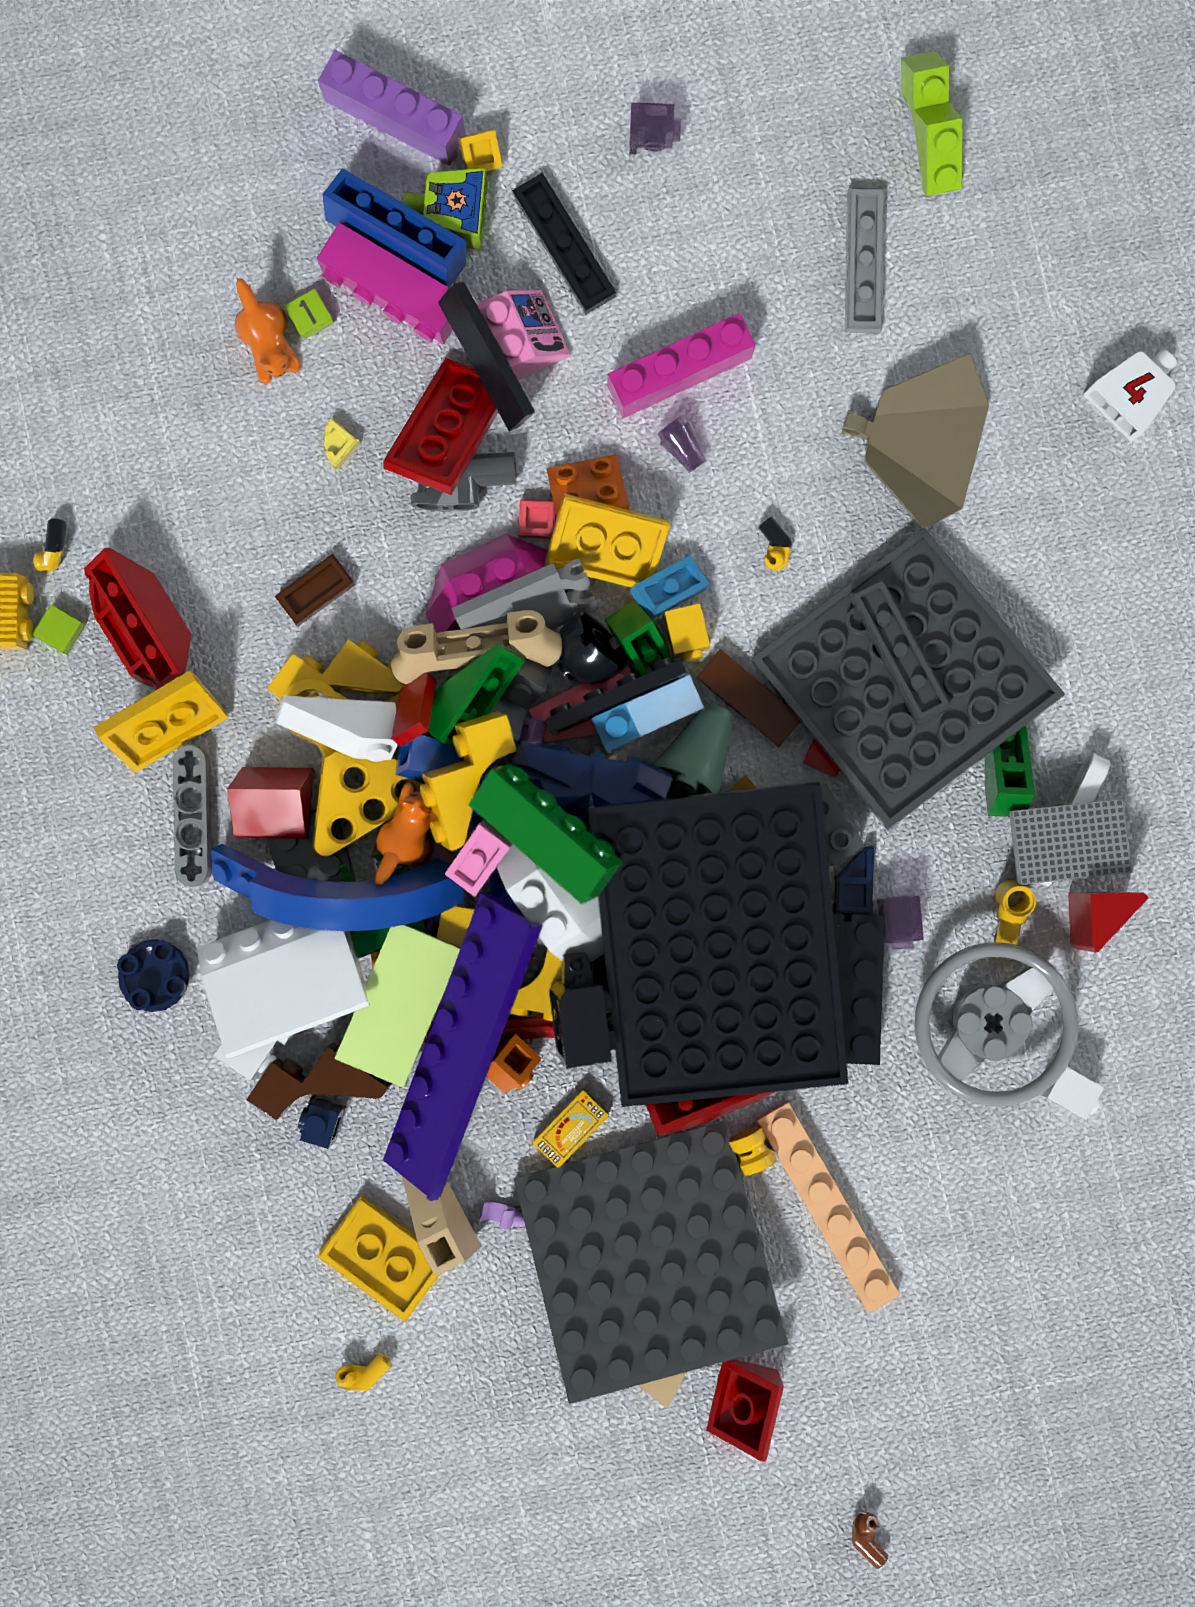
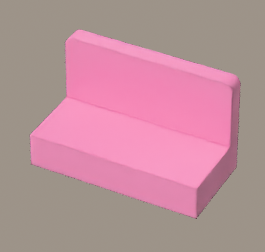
(478, 858)

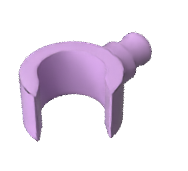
(501, 1213)

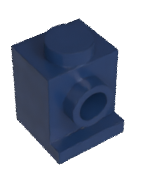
(320, 1122)

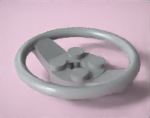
(1012, 1004)

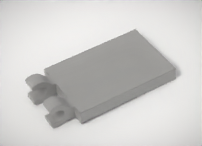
(536, 591)

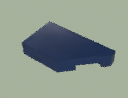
(855, 885)

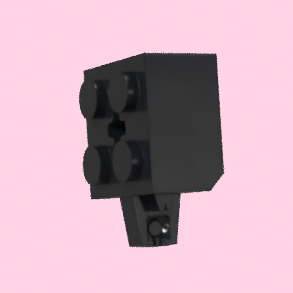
(580, 1015)

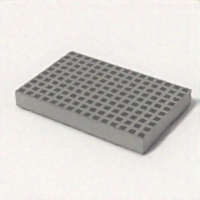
(1070, 842)

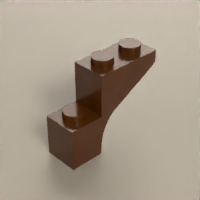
(285, 1083)

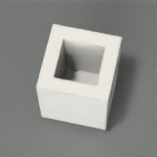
(1075, 1094)

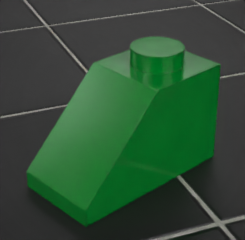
(637, 637)

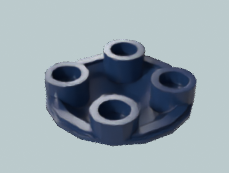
(153, 975)

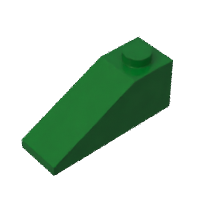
(472, 691)
(1009, 776)

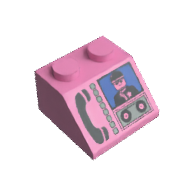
(524, 330)

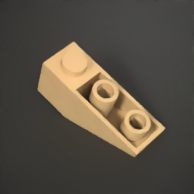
(441, 1228)

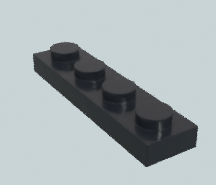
(628, 688)

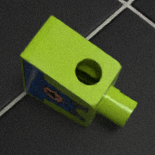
(454, 202)

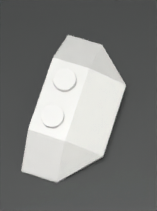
(565, 922)

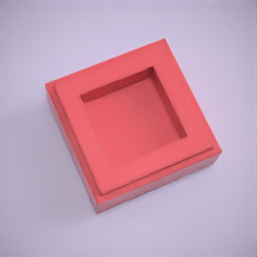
(536, 519)

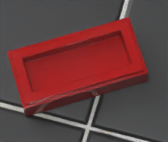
(414, 709)

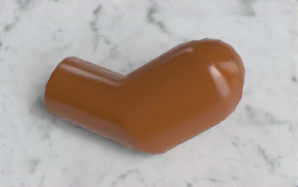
(864, 1539)

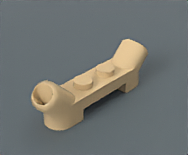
(427, 651)

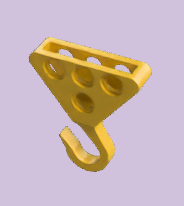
(337, 799)

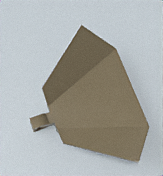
(926, 438)

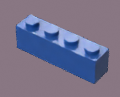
(394, 227)

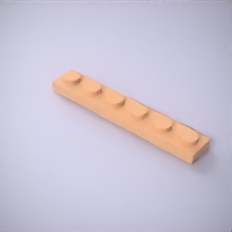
(828, 1207)

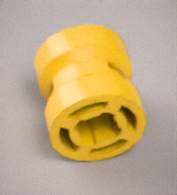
(752, 1151)

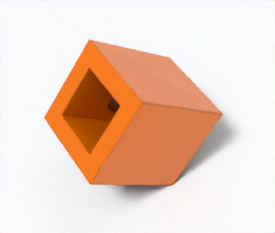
(512, 1064)

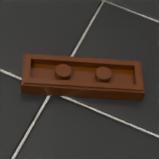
(748, 698)

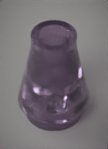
(682, 444)

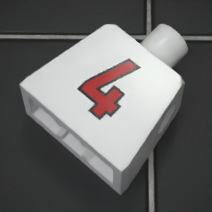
(1134, 391)

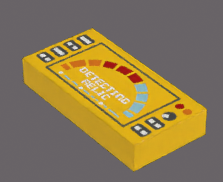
(570, 1128)

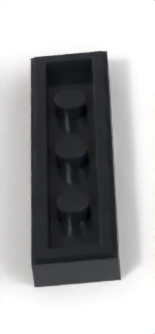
(564, 243)
(486, 356)

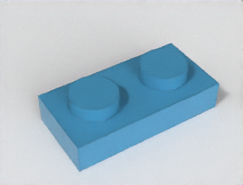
(670, 587)

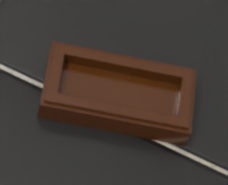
(315, 590)

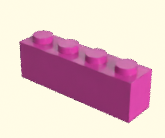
(386, 281)
(681, 365)

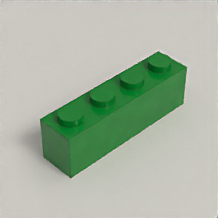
(545, 832)

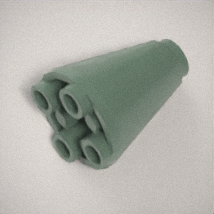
(698, 754)

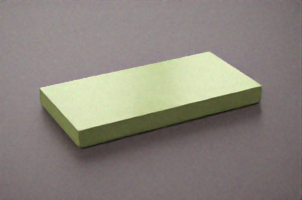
(402, 1001)

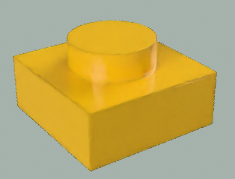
(480, 150)

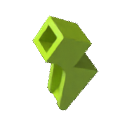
(934, 120)

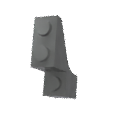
(521, 693)

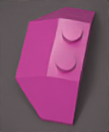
(479, 573)

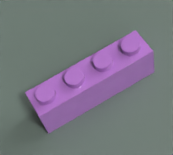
(391, 107)

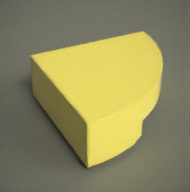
(338, 443)

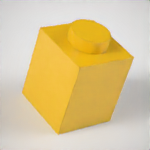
(686, 632)

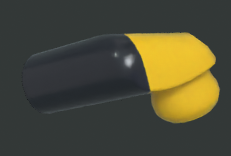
(779, 545)
(54, 546)

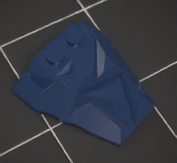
(589, 780)

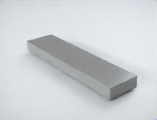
(864, 260)

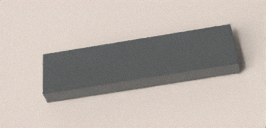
(900, 652)

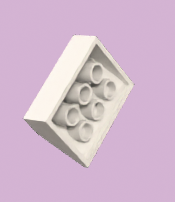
(278, 982)

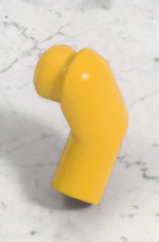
(362, 1377)

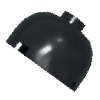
(588, 652)

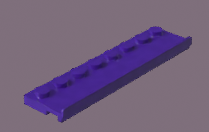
(461, 1044)

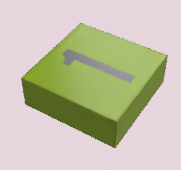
(309, 314)

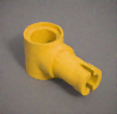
(1012, 916)

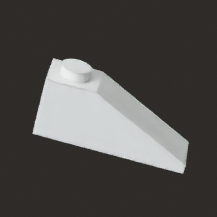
(348, 726)

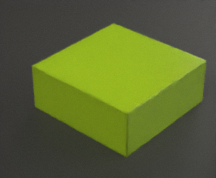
(58, 629)

